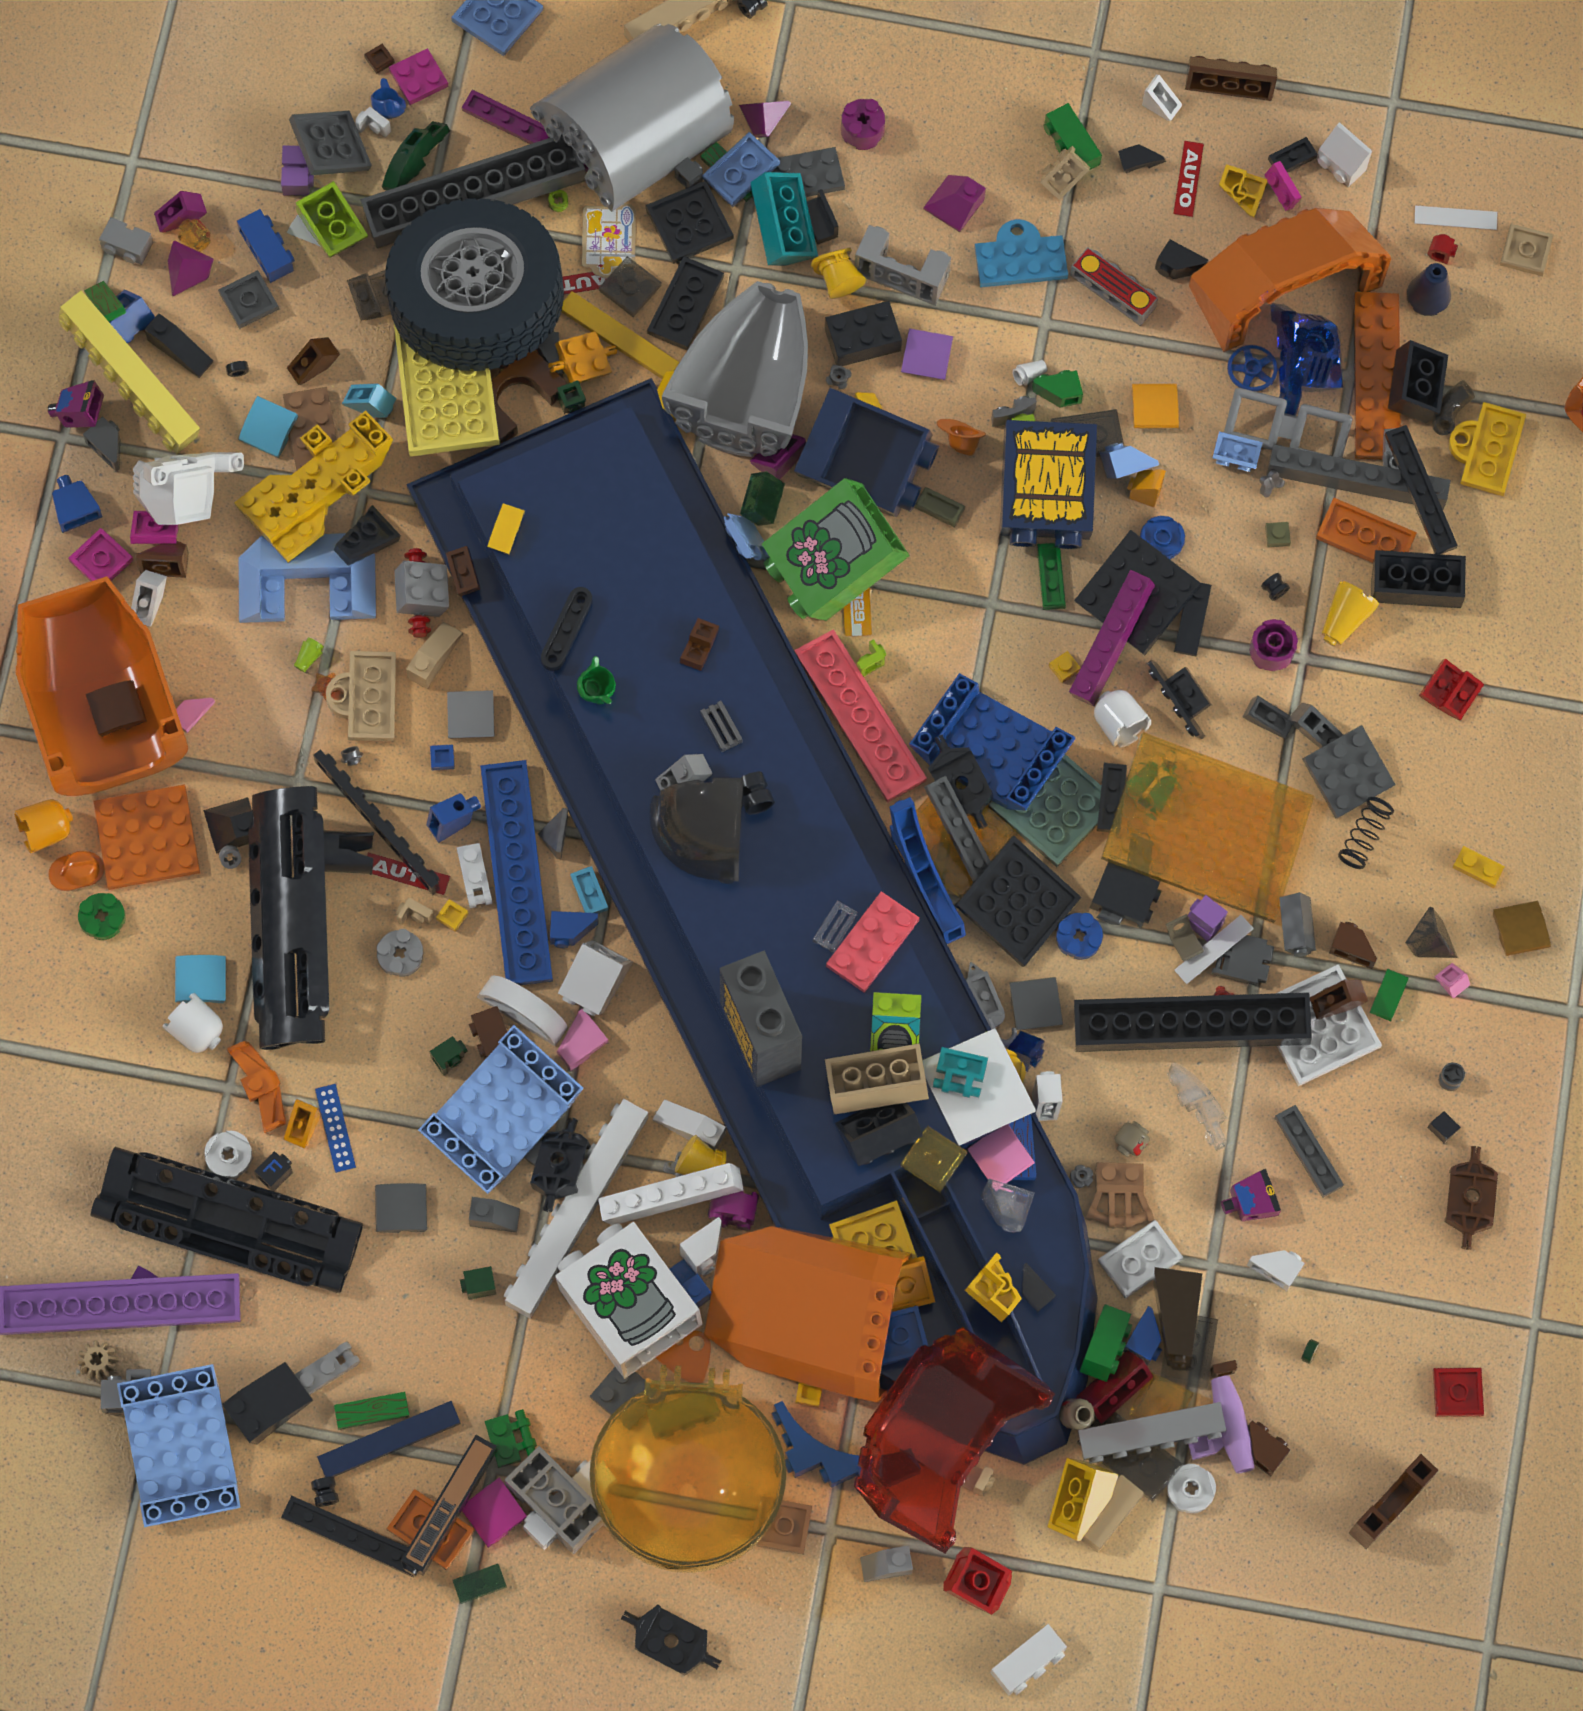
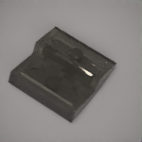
(370, 295)

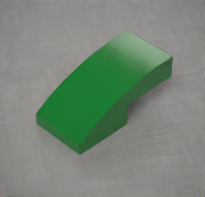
(1389, 995)

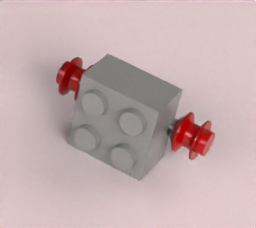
(421, 591)

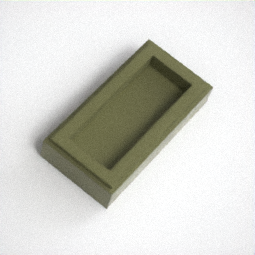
(940, 507)

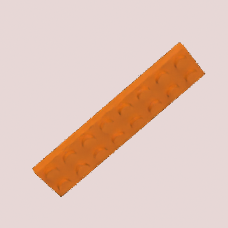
(1374, 359)

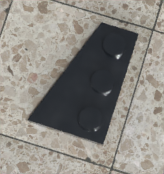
(366, 537)

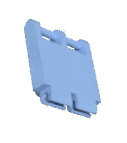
(746, 537)

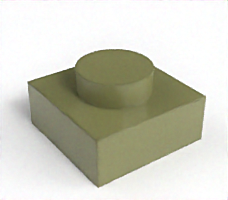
(1277, 534)

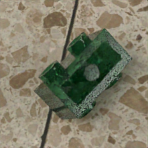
(762, 498)

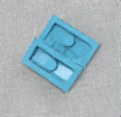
(267, 426)
(200, 975)

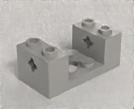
(922, 284)
(574, 1517)

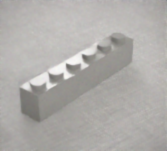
(1152, 1431)

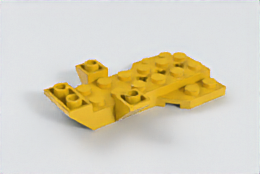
(334, 471)

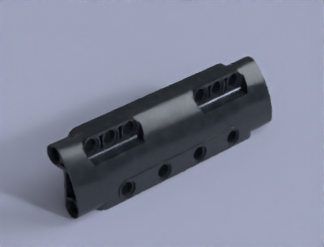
(288, 917)
(227, 1222)

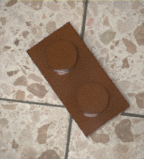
(463, 571)

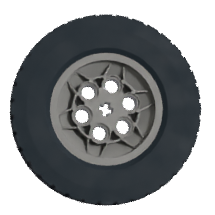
(474, 284)

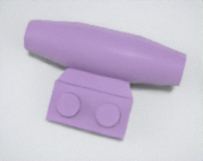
(1237, 1435)

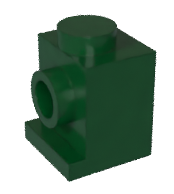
(571, 401)
(448, 1054)

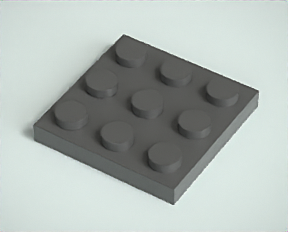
(330, 142)
(1348, 771)

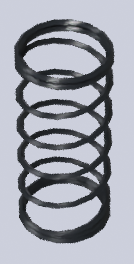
(1349, 852)

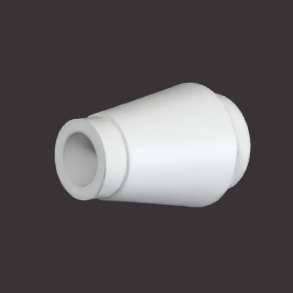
(1025, 373)

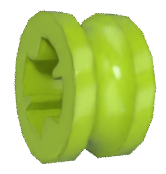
(561, 206)

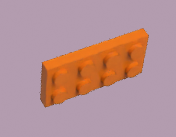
(1362, 531)

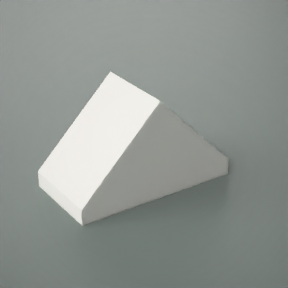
(1161, 99)

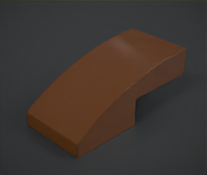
(699, 644)

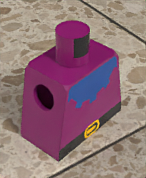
(78, 405)
(1253, 1198)

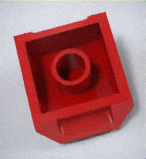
(978, 1580)

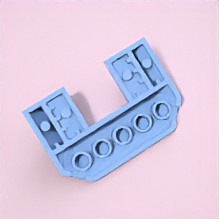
(265, 570)

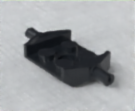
(962, 763)
(561, 1178)
(656, 1626)

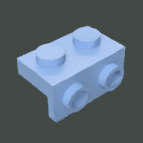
(1237, 450)

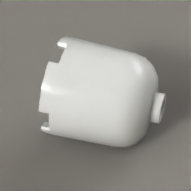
(1120, 717)
(195, 1025)

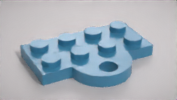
(1020, 257)

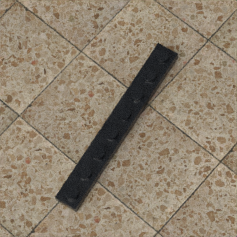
(371, 815)

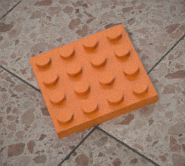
(146, 837)

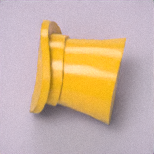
(838, 272)
(698, 1157)

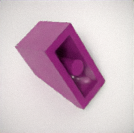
(178, 209)

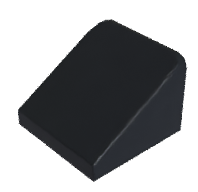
(1443, 1127)

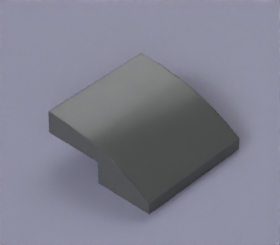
(1035, 1003)
(400, 1207)

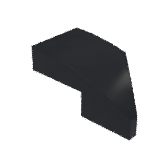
(1139, 156)

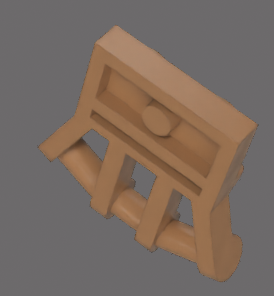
(1120, 1180)

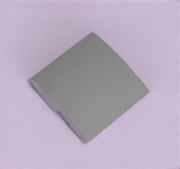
(470, 714)

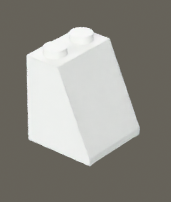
(594, 977)

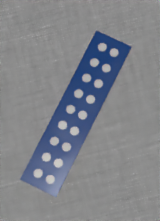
(335, 1128)

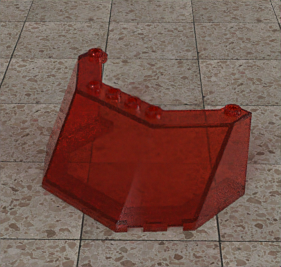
(936, 1430)

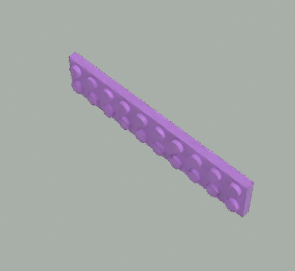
(119, 1304)

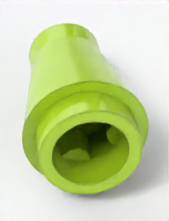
(308, 654)

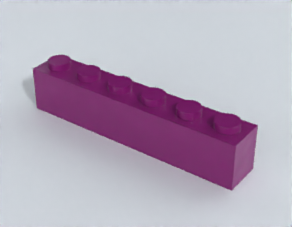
(1112, 638)

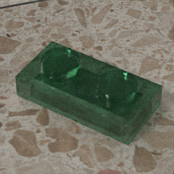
(479, 1583)

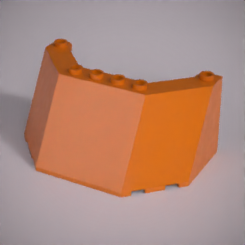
(1280, 260)

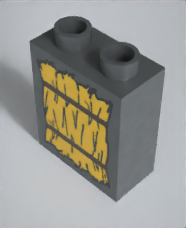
(760, 1018)

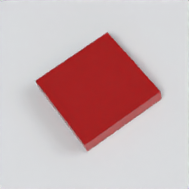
(1458, 1392)

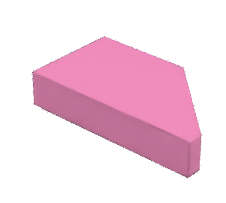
(192, 710)

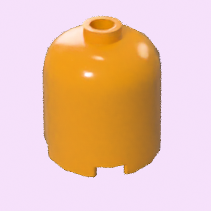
(43, 824)

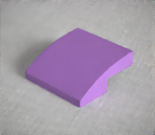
(927, 354)

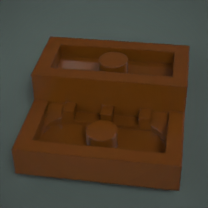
(116, 707)

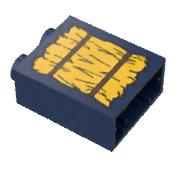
(1048, 482)

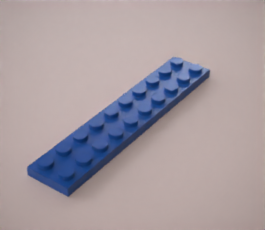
(516, 873)

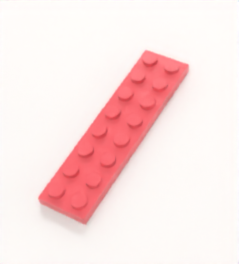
(860, 716)

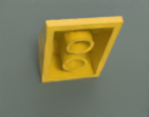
(1080, 1497)

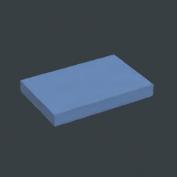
(739, 167)

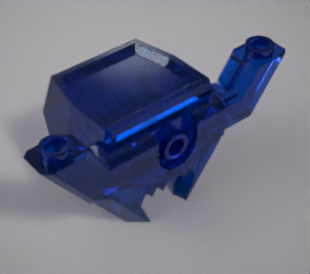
(1309, 354)

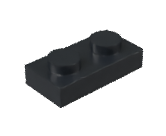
(1294, 155)

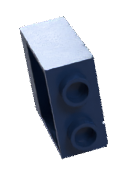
(869, 448)

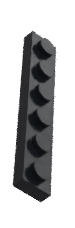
(1421, 490)
(345, 1533)

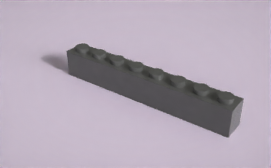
(1347, 475)

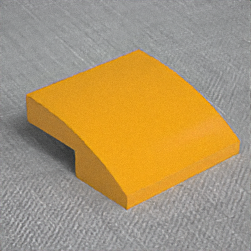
(1155, 406)

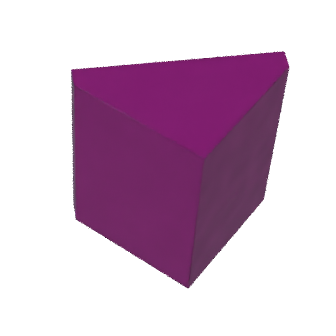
(783, 460)

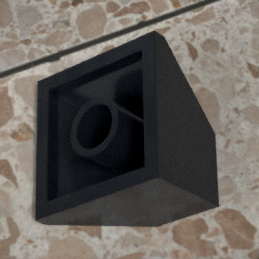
(229, 823)

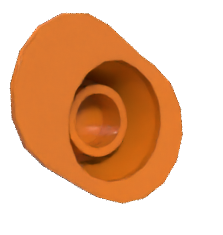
(961, 436)
(76, 870)

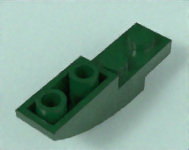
(409, 157)

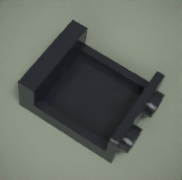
(1126, 894)

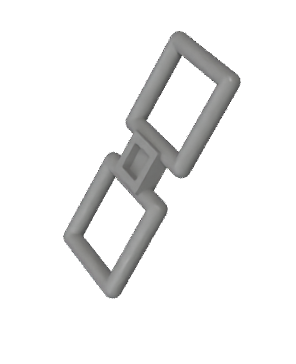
(1284, 424)

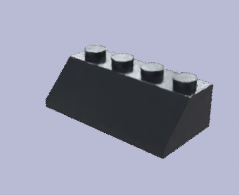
(1418, 579)

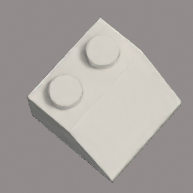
(1344, 155)
(702, 1248)

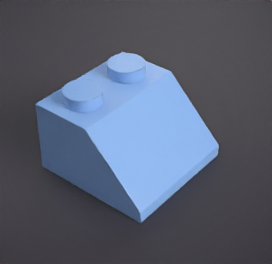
(1125, 460)

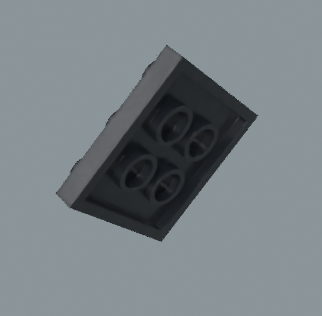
(689, 222)

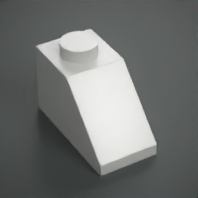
(148, 596)
(1277, 1267)

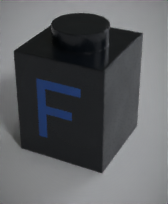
(274, 1171)

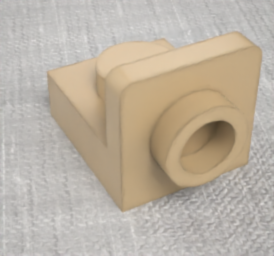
(417, 911)

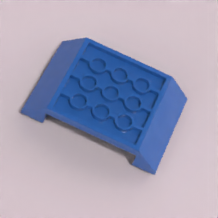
(1008, 747)

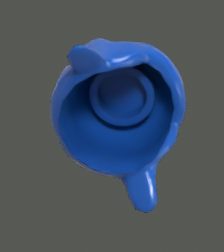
(387, 101)

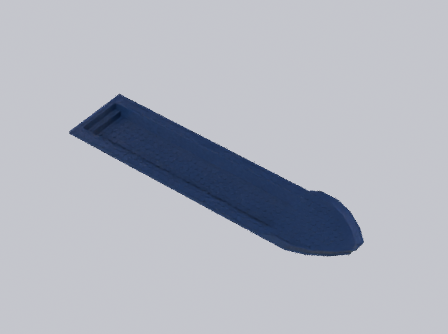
(634, 522)

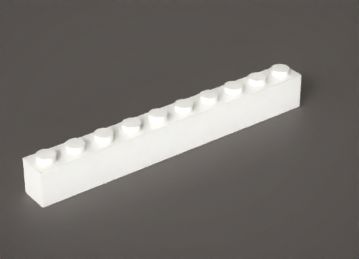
(576, 1209)

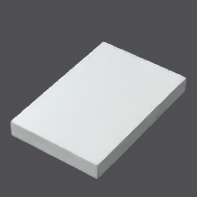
(1134, 1260)

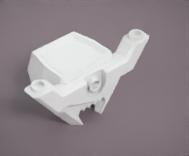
(181, 486)

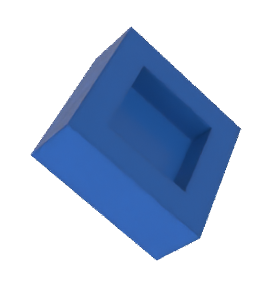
(442, 757)

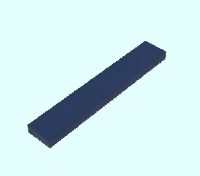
(389, 1440)

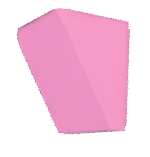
(1453, 980)

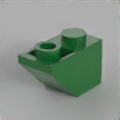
(1060, 389)

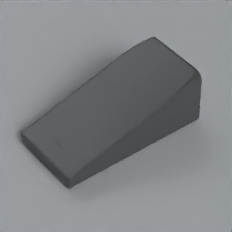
(1268, 717)

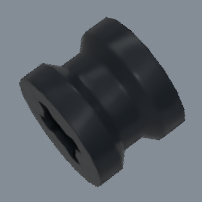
(1275, 586)

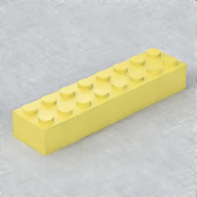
(128, 373)

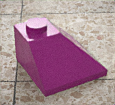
(956, 200)

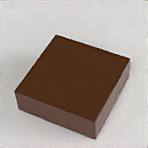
(379, 58)
(1223, 1369)

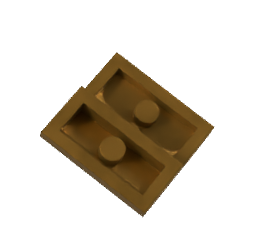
(1521, 928)

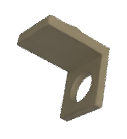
(1184, 938)

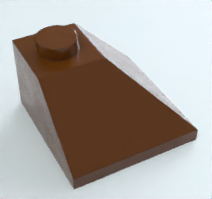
(165, 560)

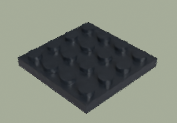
(1169, 596)
(1017, 901)

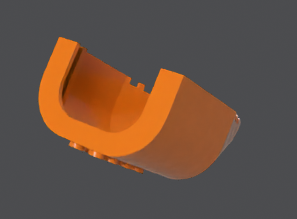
(76, 646)

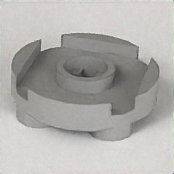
(395, 965)

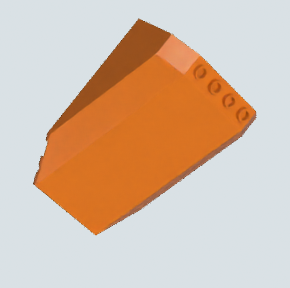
(805, 1307)

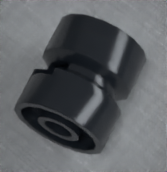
(756, 796)

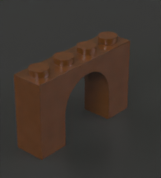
(528, 371)
(1393, 1502)

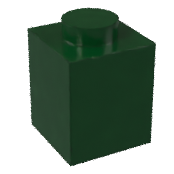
(478, 1283)

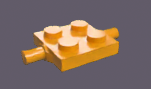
(583, 358)

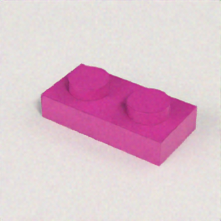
(1283, 186)

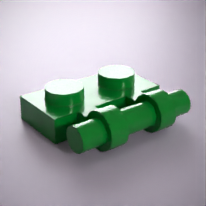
(501, 1435)

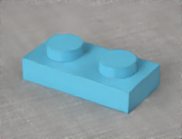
(589, 891)

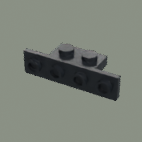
(1185, 695)

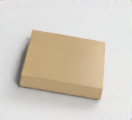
(1526, 250)

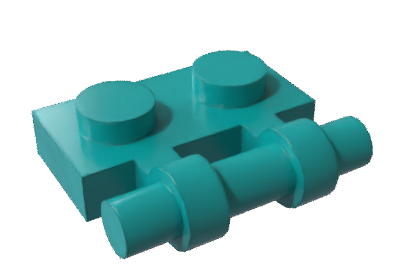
(961, 1065)

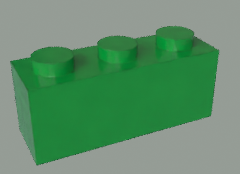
(1068, 132)
(1106, 1343)

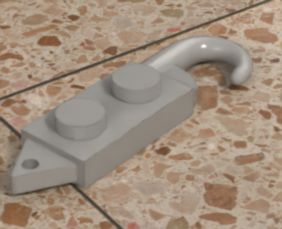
(987, 999)

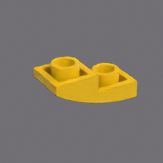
(506, 528)

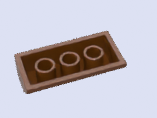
(1231, 78)

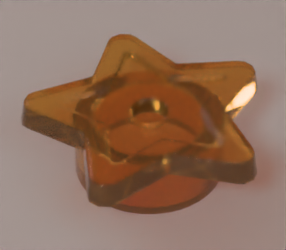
(321, 680)

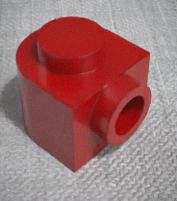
(1442, 248)

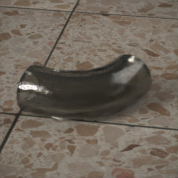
(1451, 404)

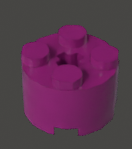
(863, 123)
(1277, 656)
(735, 1209)

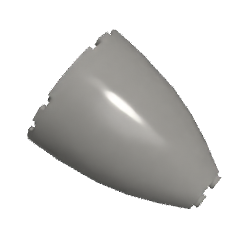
(744, 374)

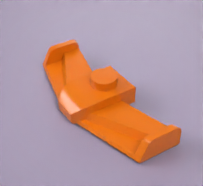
(260, 1084)

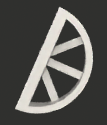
(524, 1008)

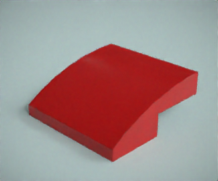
(1451, 689)

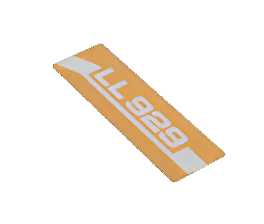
(858, 616)

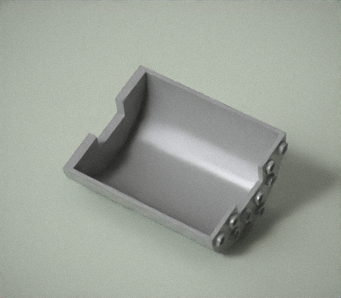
(639, 112)

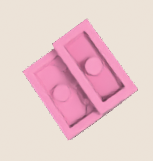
(1001, 1155)

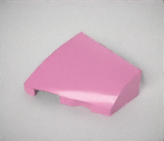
(581, 1041)

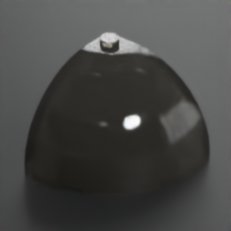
(701, 827)

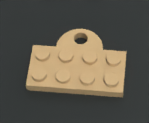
(367, 696)

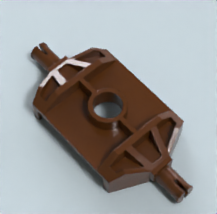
(1469, 1215)

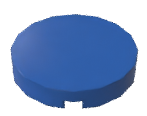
(1164, 535)

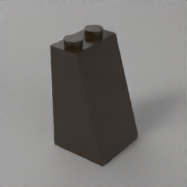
(1177, 1306)

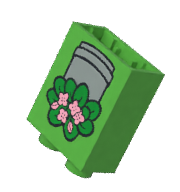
(833, 551)

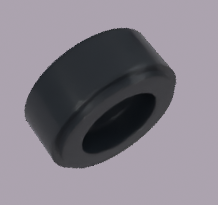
(237, 368)

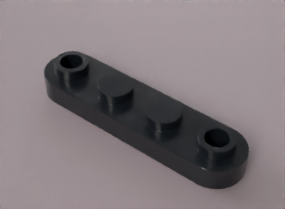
(566, 628)

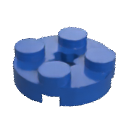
(1074, 947)

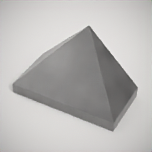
(554, 833)

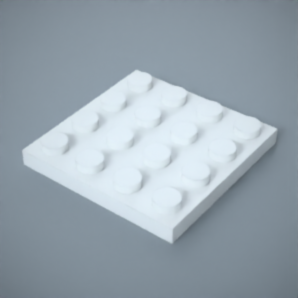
(1334, 1038)

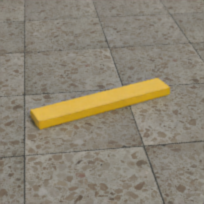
(618, 335)

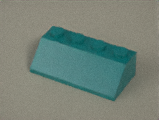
(784, 218)

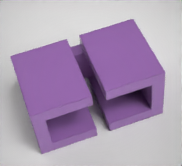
(295, 173)
(1206, 917)

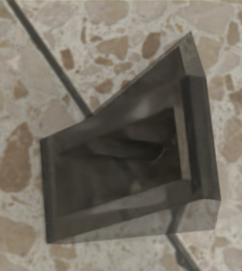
(1431, 937)

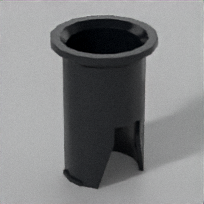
(342, 850)

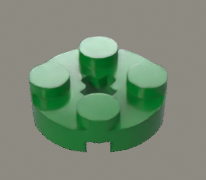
(94, 927)

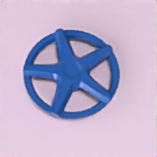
(1252, 368)

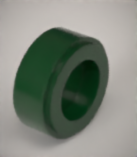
(1310, 1351)

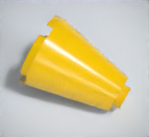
(1347, 613)

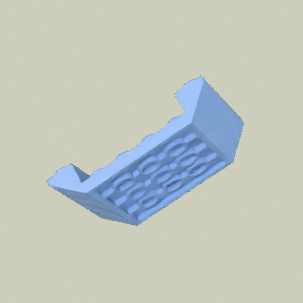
(502, 1110)
(179, 1445)

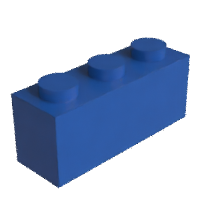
(266, 245)

